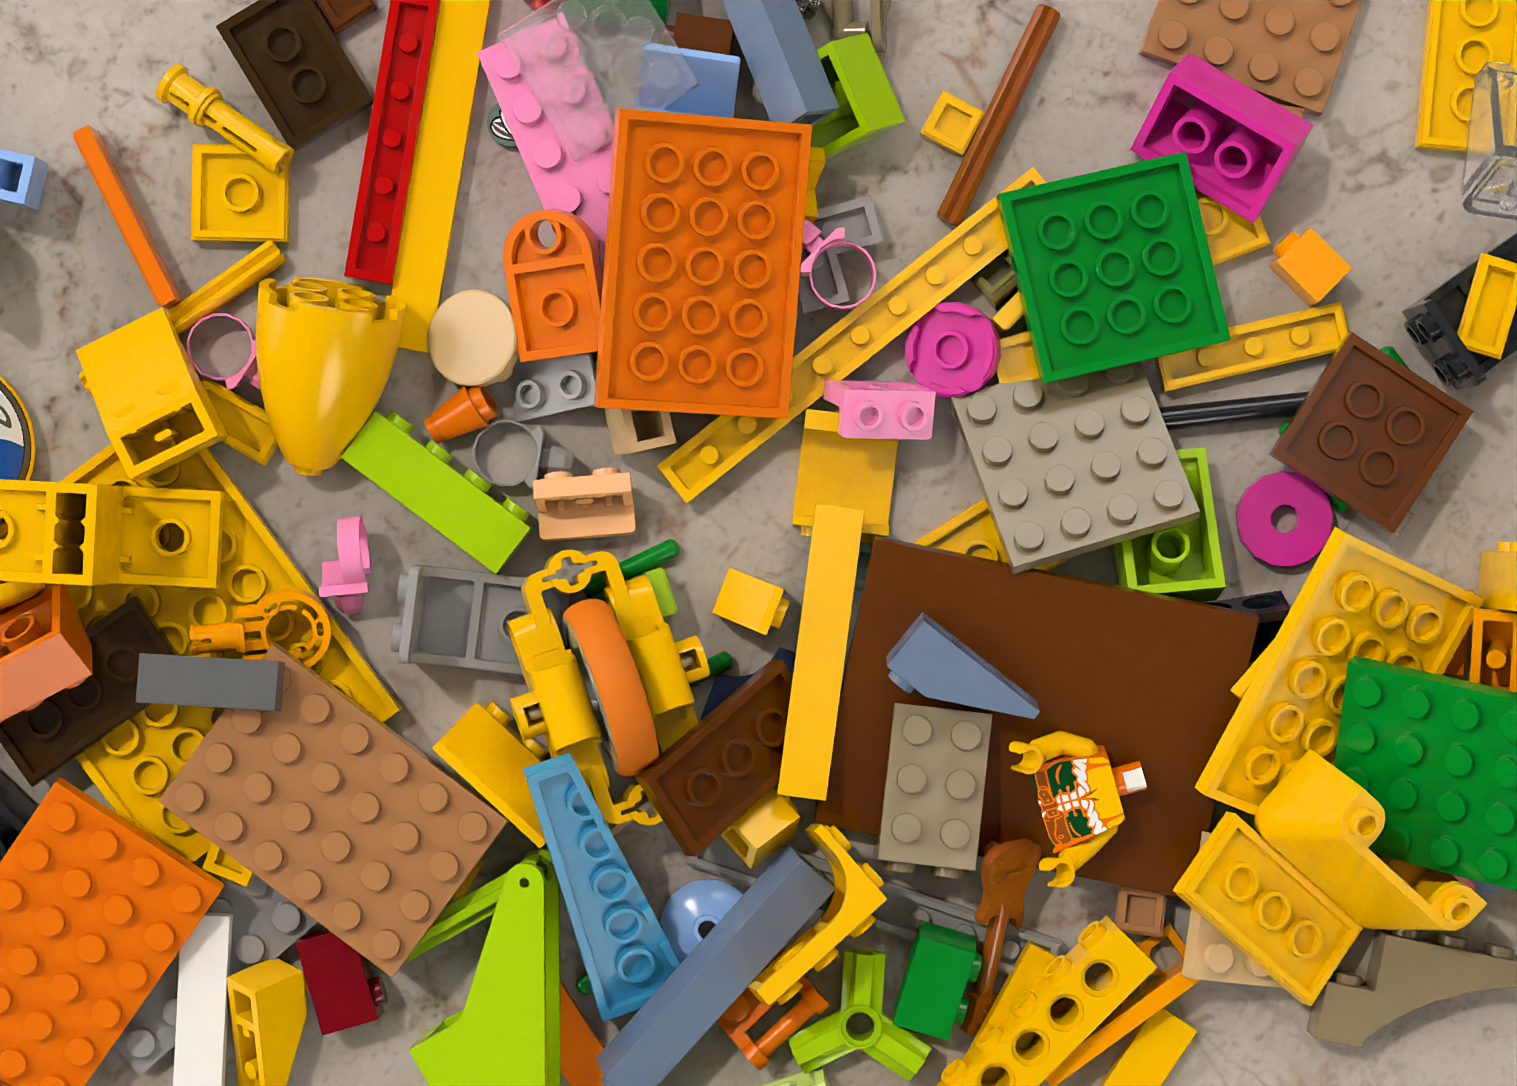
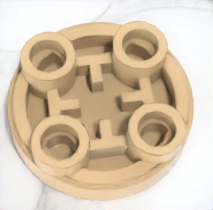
(473, 339)

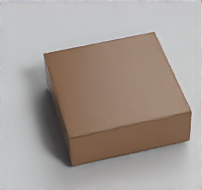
(1140, 911)

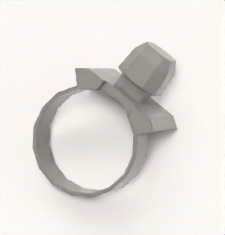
(553, 460)

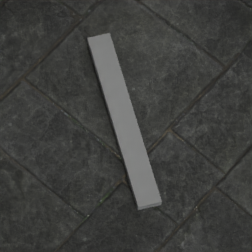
(897, 915)

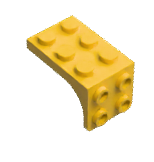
(847, 914)

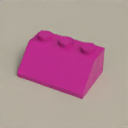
(1231, 135)

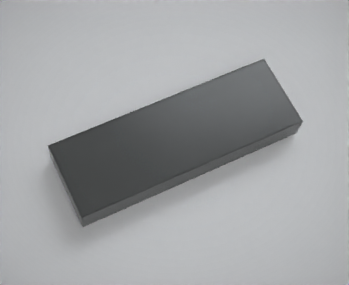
(210, 682)

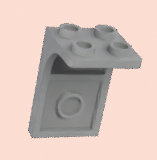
(463, 618)

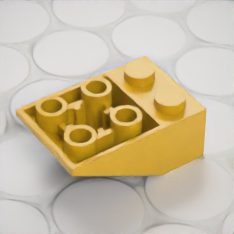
(149, 396)

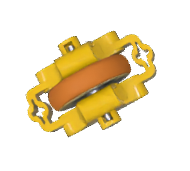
(613, 684)

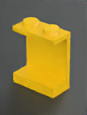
(843, 474)

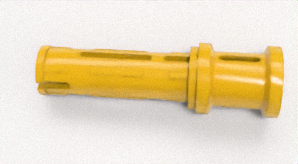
(207, 107)

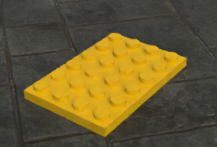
(1349, 606)

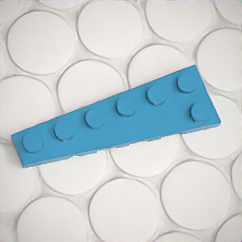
(608, 911)

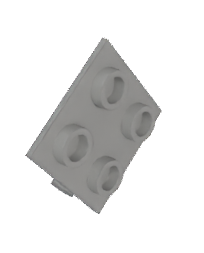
(552, 385)

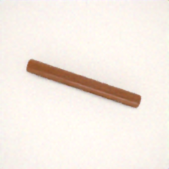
(998, 114)

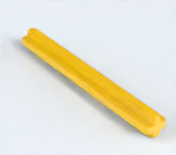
(221, 289)

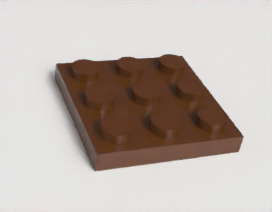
(1371, 432)

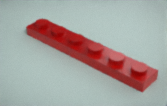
(392, 140)

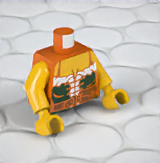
(1076, 796)

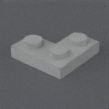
(861, 228)

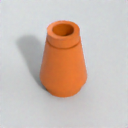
(462, 413)

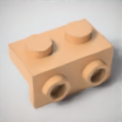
(585, 505)

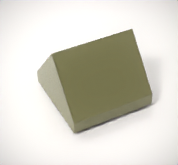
(997, 281)

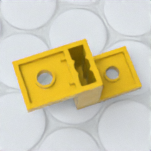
(109, 534)

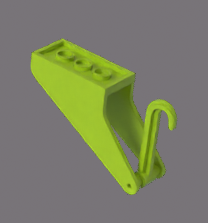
(514, 1004)

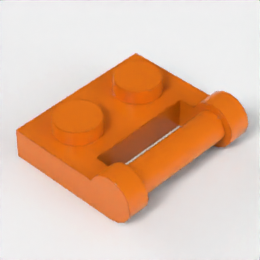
(748, 1011)

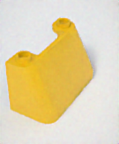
(1326, 830)

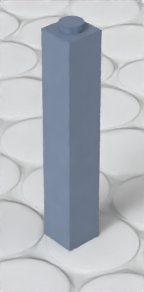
(782, 60)
(715, 972)

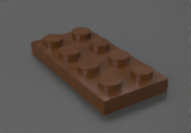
(722, 761)

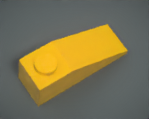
(266, 1021)

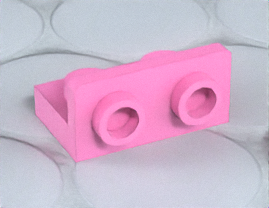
(882, 409)

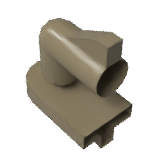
(842, 16)

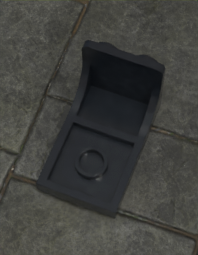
(1436, 320)

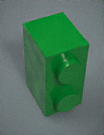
(936, 980)

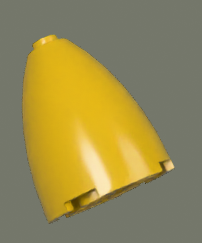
(322, 364)

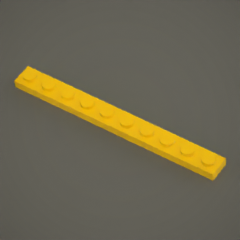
(849, 344)

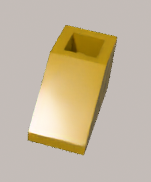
(751, 602)

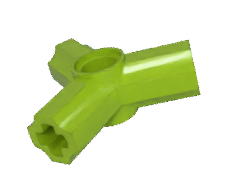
(861, 992)

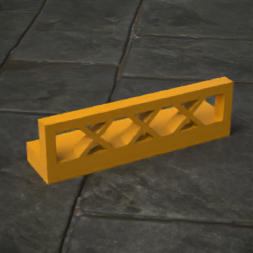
(1132, 1011)

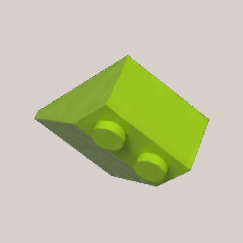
(1182, 558)

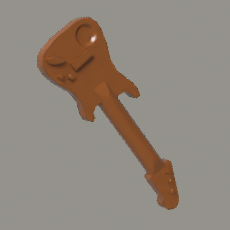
(1004, 878)

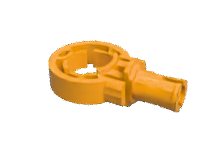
(234, 635)

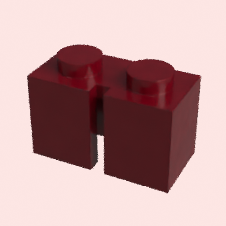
(340, 982)

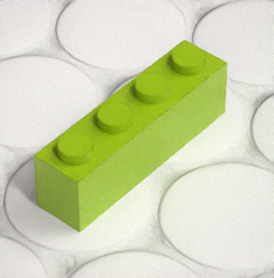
(437, 491)

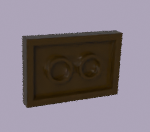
(295, 67)

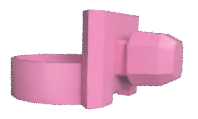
(814, 245)
(249, 370)
(347, 576)

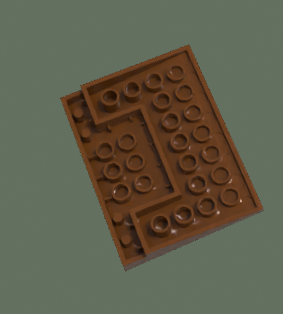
(1101, 661)

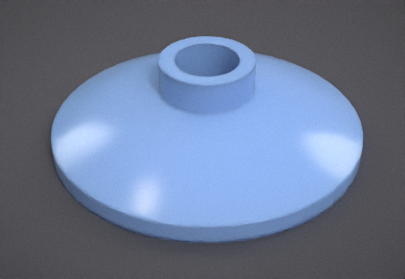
(692, 905)

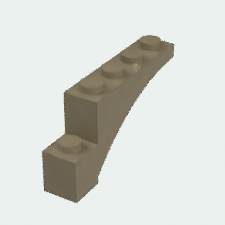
(1403, 977)

